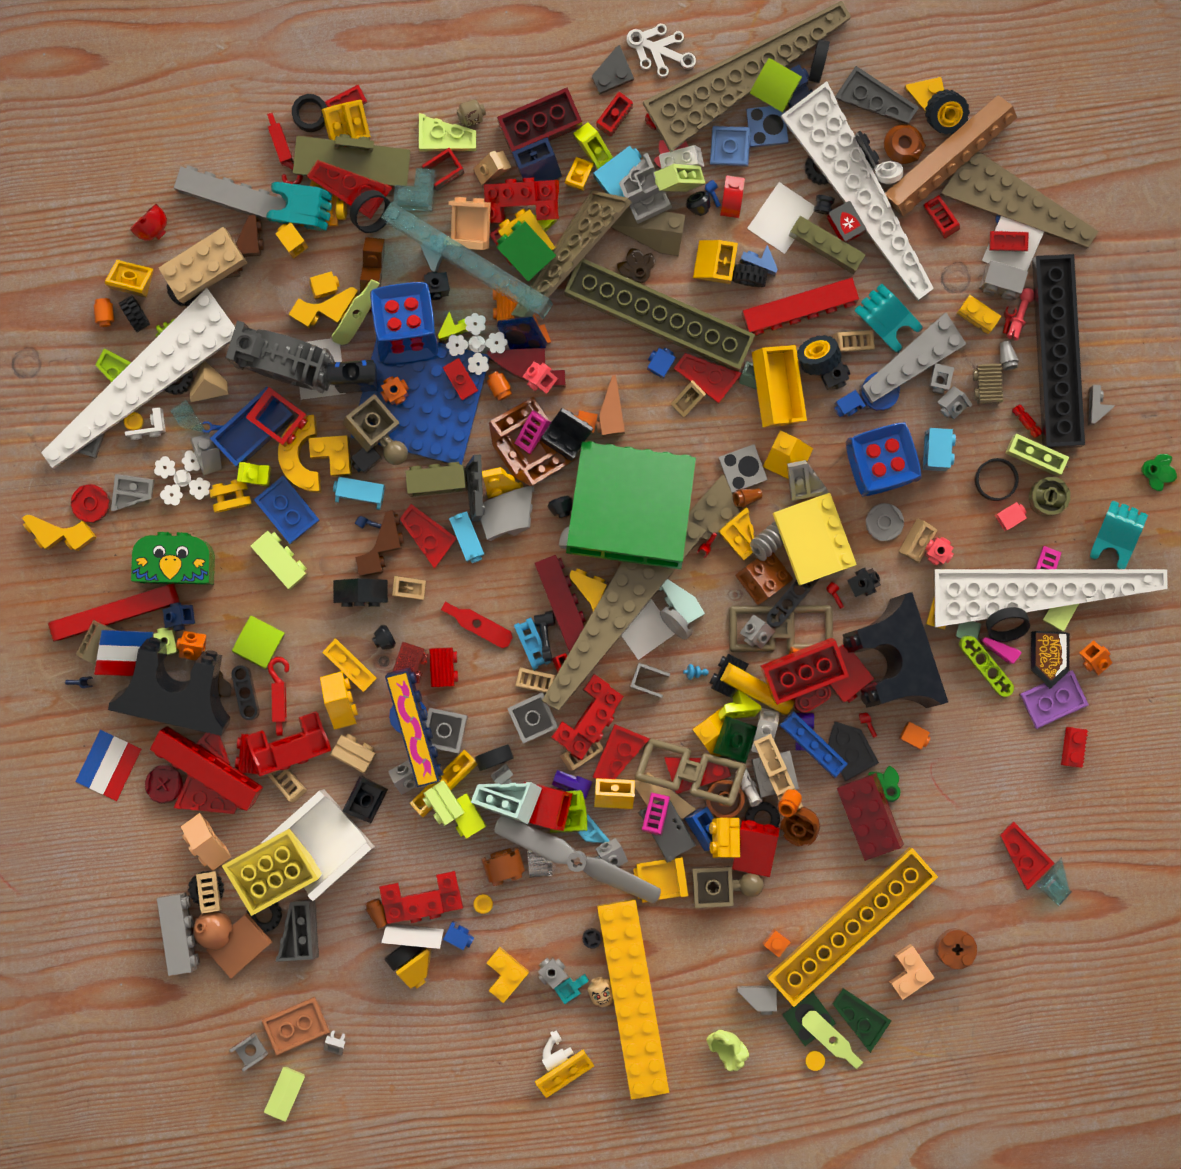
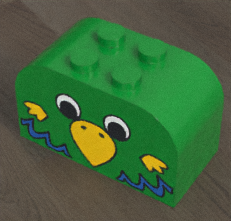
(172, 560)

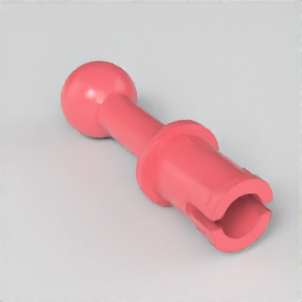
(1017, 322)

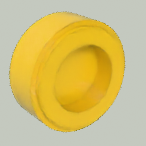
(341, 210)
(134, 421)
(483, 904)
(815, 1060)

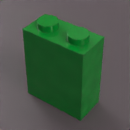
(525, 250)

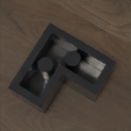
(360, 592)

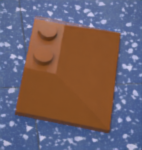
(522, 465)

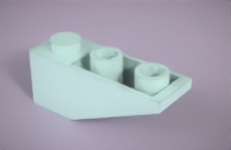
(682, 601)

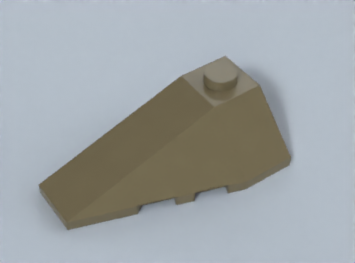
(660, 232)

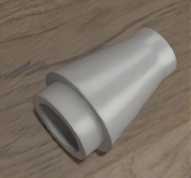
(1008, 357)

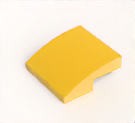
(346, 119)

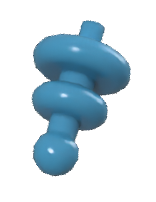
(691, 672)

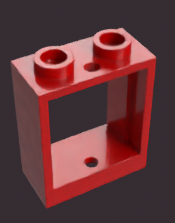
(260, 407)

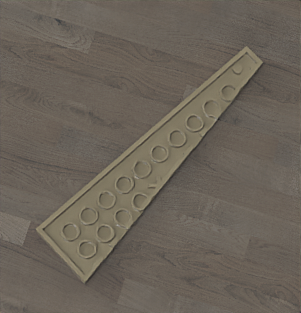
(707, 95)
(619, 606)

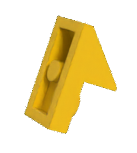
(579, 174)

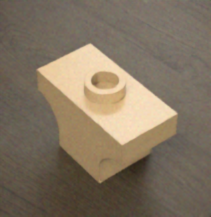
(491, 167)

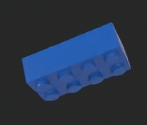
(242, 439)

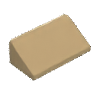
(917, 540)

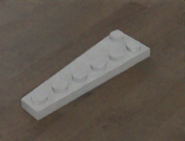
(926, 350)

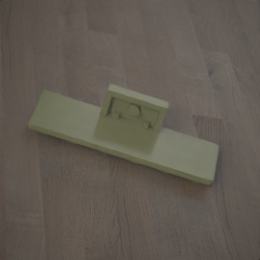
(358, 156)

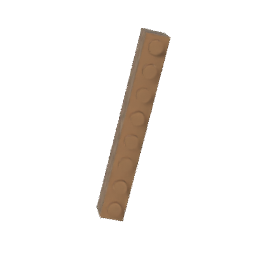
(951, 155)

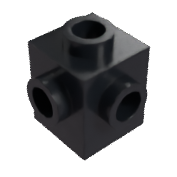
(437, 284)
(838, 382)
(864, 582)

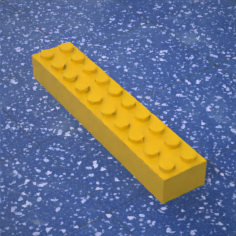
(852, 926)
(633, 999)

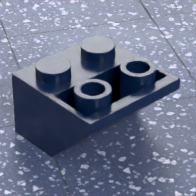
(537, 161)

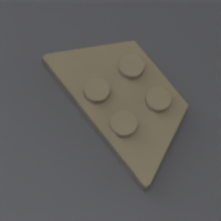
(714, 508)

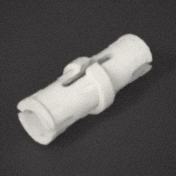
(749, 788)

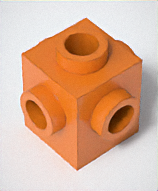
(397, 397)
(191, 645)
(1096, 658)

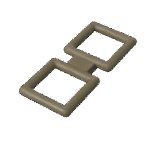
(785, 631)
(690, 772)

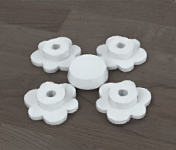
(476, 343)
(181, 478)

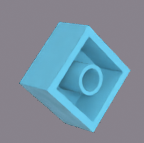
(938, 449)

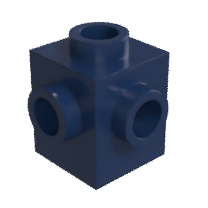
(178, 616)

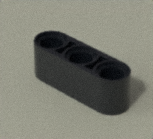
(239, 684)

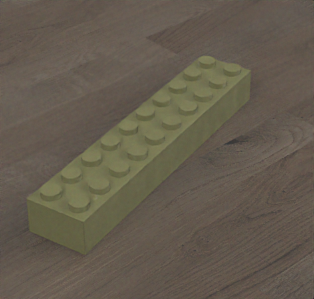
(659, 314)

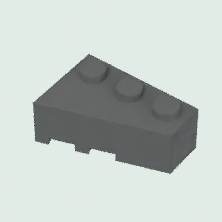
(300, 932)

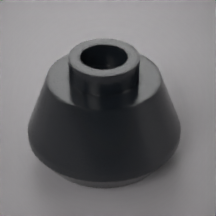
(699, 203)
(561, 506)
(383, 638)

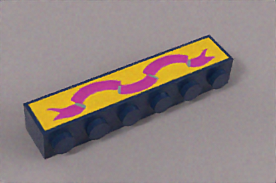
(413, 727)

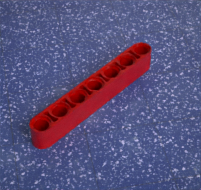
(114, 612)

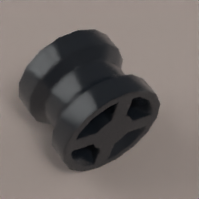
(824, 204)
(593, 940)

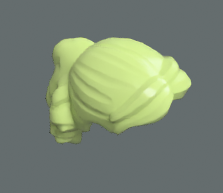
(729, 1049)

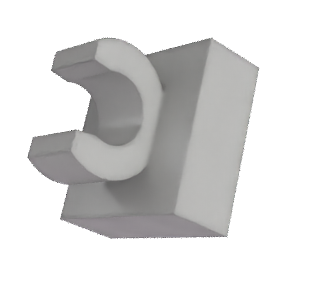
(502, 775)
(334, 1045)

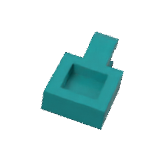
(569, 989)

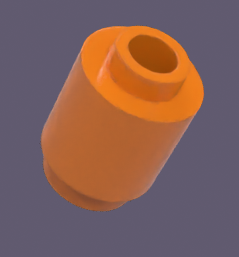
(103, 312)
(499, 385)
(789, 802)

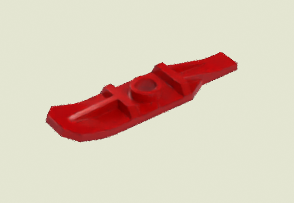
(488, 629)

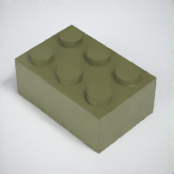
(436, 479)

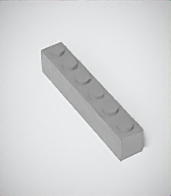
(226, 193)

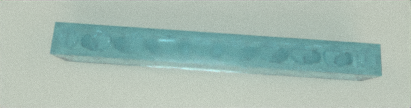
(467, 260)

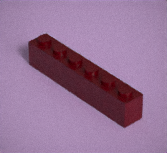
(561, 599)

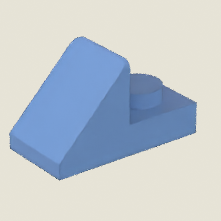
(766, 262)

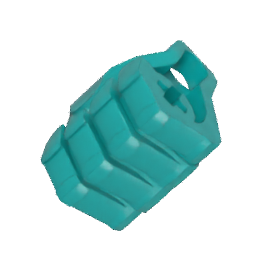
(303, 206)
(886, 315)
(1119, 531)

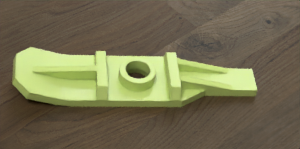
(352, 322)
(824, 1031)

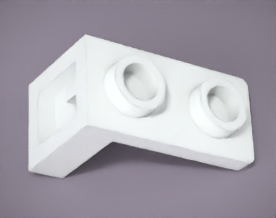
(685, 156)
(157, 420)
(767, 725)

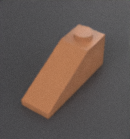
(611, 417)

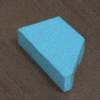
(594, 833)

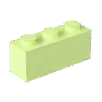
(679, 178)
(1037, 455)
(279, 559)

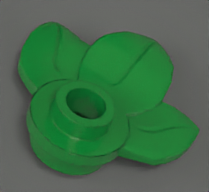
(1161, 473)
(889, 780)

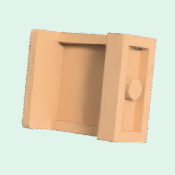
(471, 222)

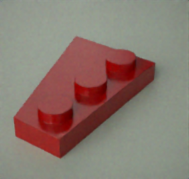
(428, 534)
(618, 752)
(1025, 854)

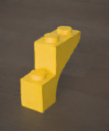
(333, 308)
(49, 535)
(590, 588)

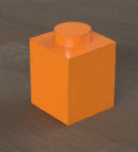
(915, 735)
(776, 943)

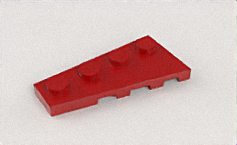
(348, 185)

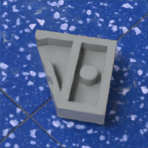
(804, 481)
(130, 490)

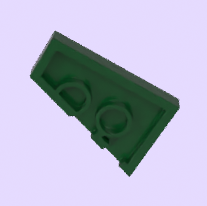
(862, 1018)

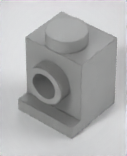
(945, 373)
(954, 403)

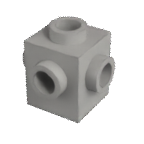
(756, 632)
(403, 777)
(612, 853)
(552, 979)

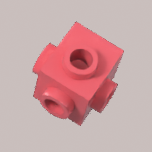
(540, 377)
(932, 554)

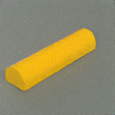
(754, 688)
(452, 775)

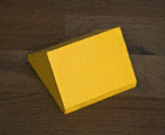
(129, 278)

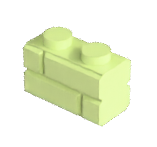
(443, 803)

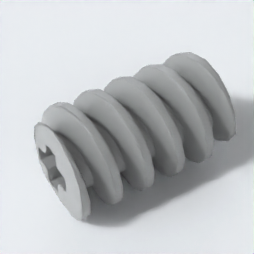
(766, 542)

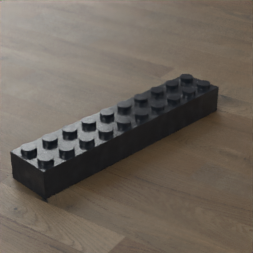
(1058, 351)

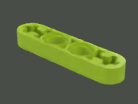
(984, 667)

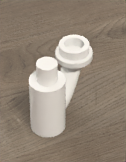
(553, 1060)

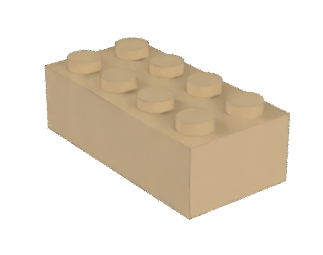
(202, 265)

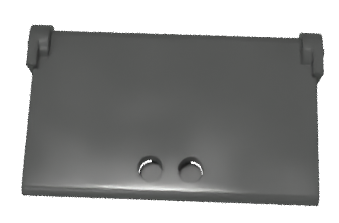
(675, 836)

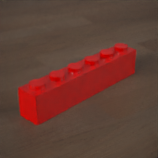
(800, 306)
(206, 768)

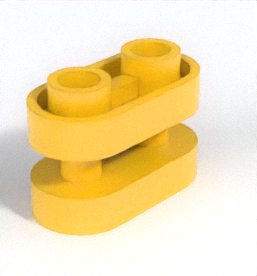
(219, 491)

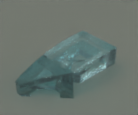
(186, 416)

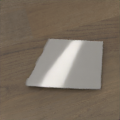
(643, 192)
(508, 513)

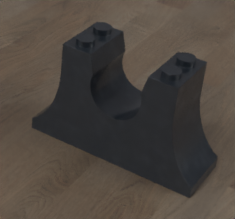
(909, 658)
(180, 703)

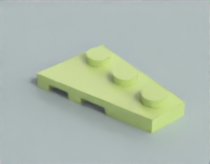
(439, 136)

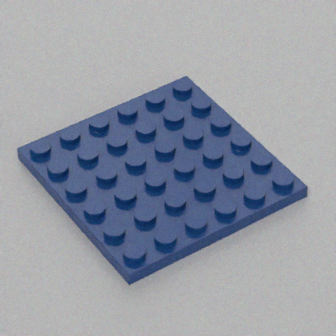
(433, 415)

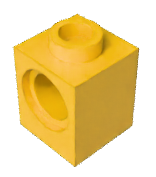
(324, 285)

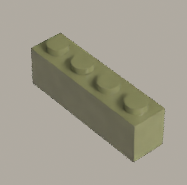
(826, 245)

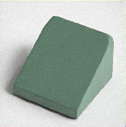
(748, 376)
(968, 628)

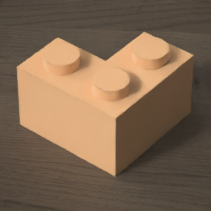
(205, 842)
(915, 973)

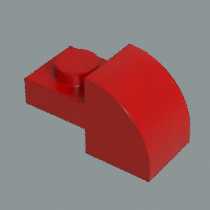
(732, 196)

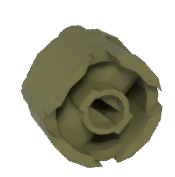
(1049, 496)

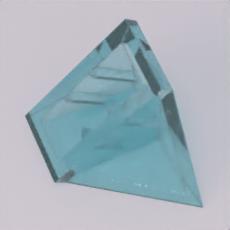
(1055, 884)

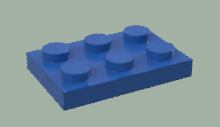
(286, 509)

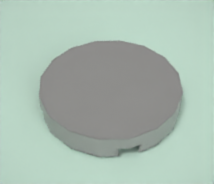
(884, 522)
(675, 623)

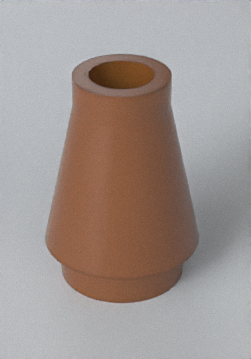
(744, 497)
(376, 912)

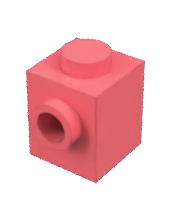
(1011, 516)

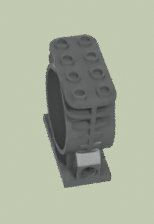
(279, 357)

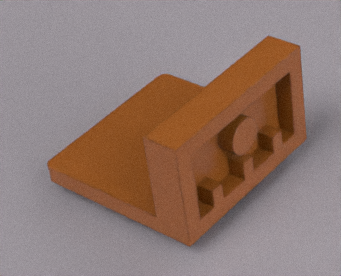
(764, 578)

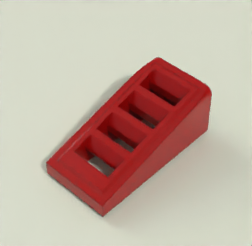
(954, 227)

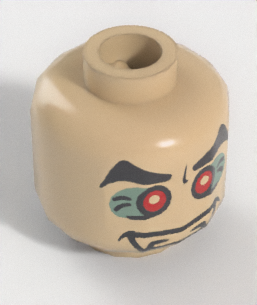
(600, 992)

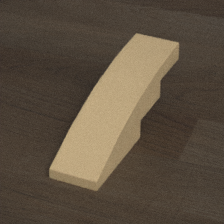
(774, 766)

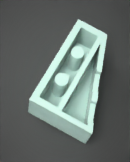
(508, 800)

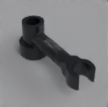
(544, 621)

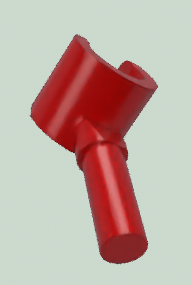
(1008, 317)
(706, 546)
(832, 588)
(866, 718)

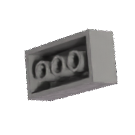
(177, 933)

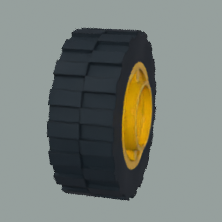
(940, 104)
(819, 355)

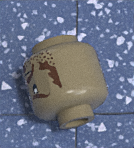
(471, 113)

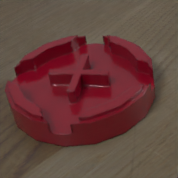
(163, 784)

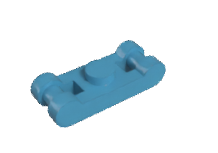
(531, 642)

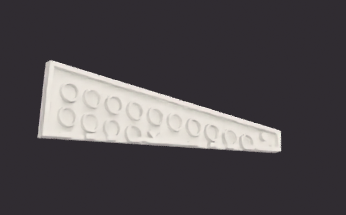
(978, 593)

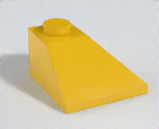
(786, 450)
(709, 731)
(415, 969)

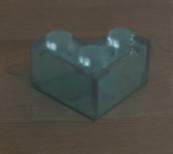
(421, 195)

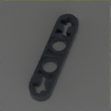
(794, 598)

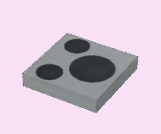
(742, 468)

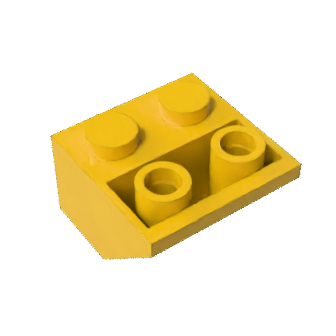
(715, 261)

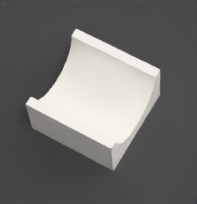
(328, 837)

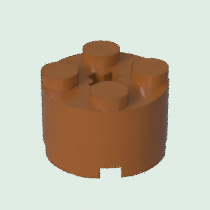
(720, 810)
(503, 865)
(964, 956)

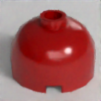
(151, 224)

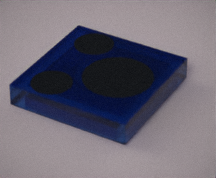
(522, 333)

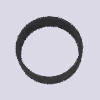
(819, 61)
(356, 205)
(1014, 472)
(1006, 613)

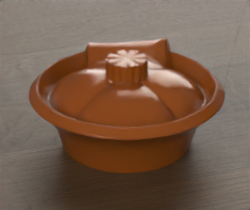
(904, 144)

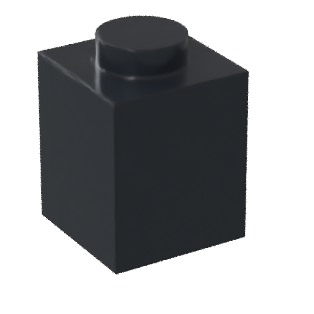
(365, 460)

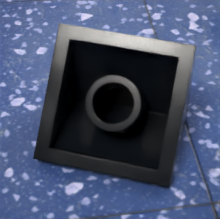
(365, 799)

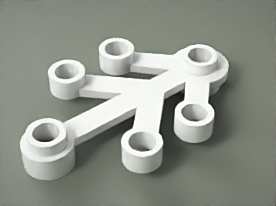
(658, 48)

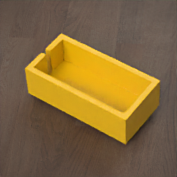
(779, 386)

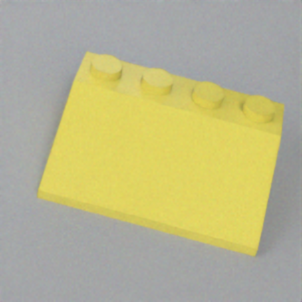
(814, 539)
(272, 871)

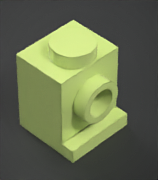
(170, 635)

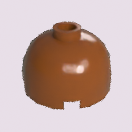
(801, 827)

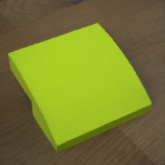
(775, 85)
(258, 642)
(577, 814)

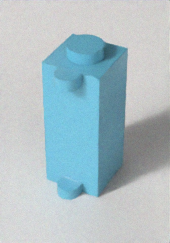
(359, 491)
(467, 537)

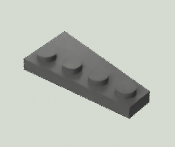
(872, 95)

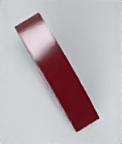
(519, 360)

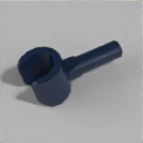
(362, 521)
(82, 682)

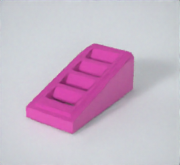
(526, 429)
(1057, 554)
(1005, 652)
(649, 812)

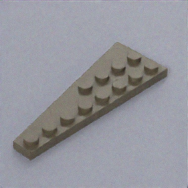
(998, 191)
(584, 231)

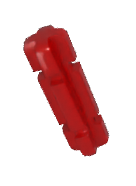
(1027, 421)

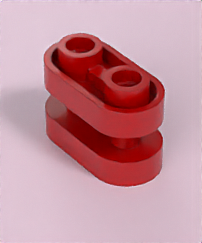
(812, 699)

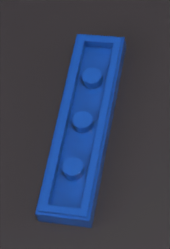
(813, 744)

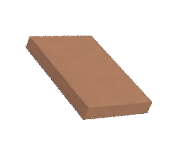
(244, 945)
(295, 1026)

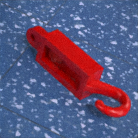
(282, 148)
(279, 700)

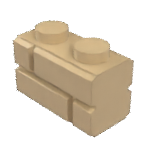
(353, 753)

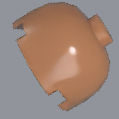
(212, 930)

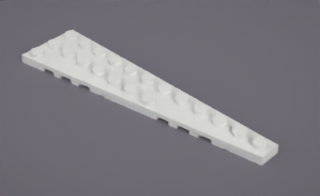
(833, 148)
(179, 349)

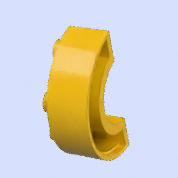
(290, 459)

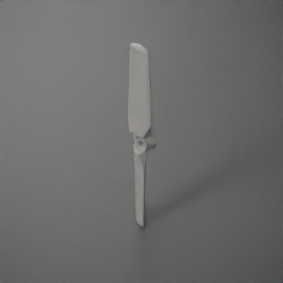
(560, 852)

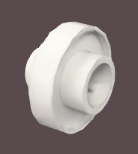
(889, 172)

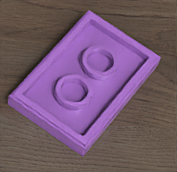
(1048, 704)

